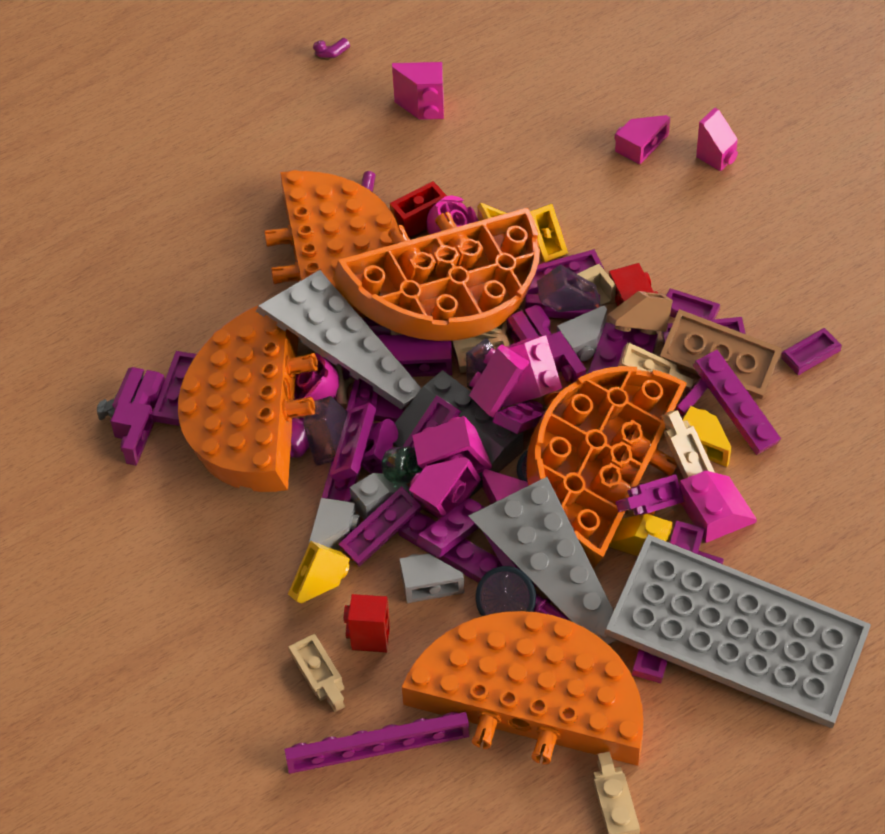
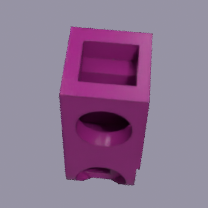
(379, 441)

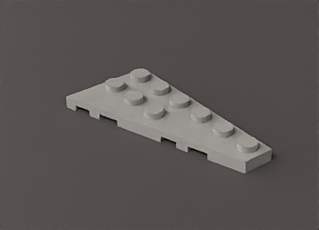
(336, 332)
(542, 543)

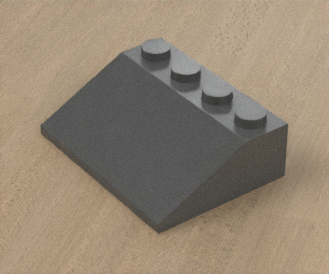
(500, 443)

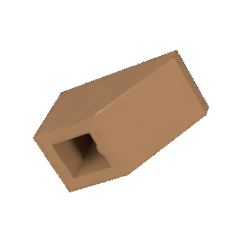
(642, 311)

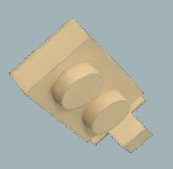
(647, 361)
(685, 445)
(318, 671)
(614, 798)

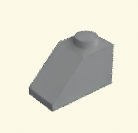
(585, 332)
(372, 493)
(334, 522)
(429, 578)

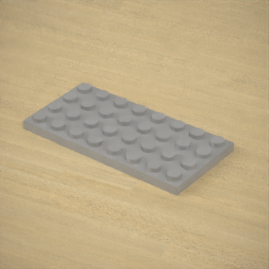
(739, 630)

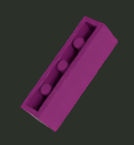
(417, 355)

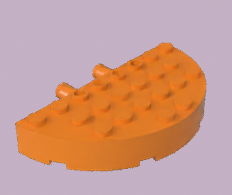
(326, 223)
(446, 281)
(242, 403)
(599, 444)
(534, 681)

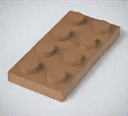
(747, 356)

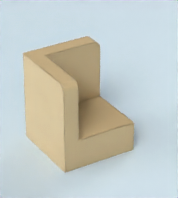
(605, 286)

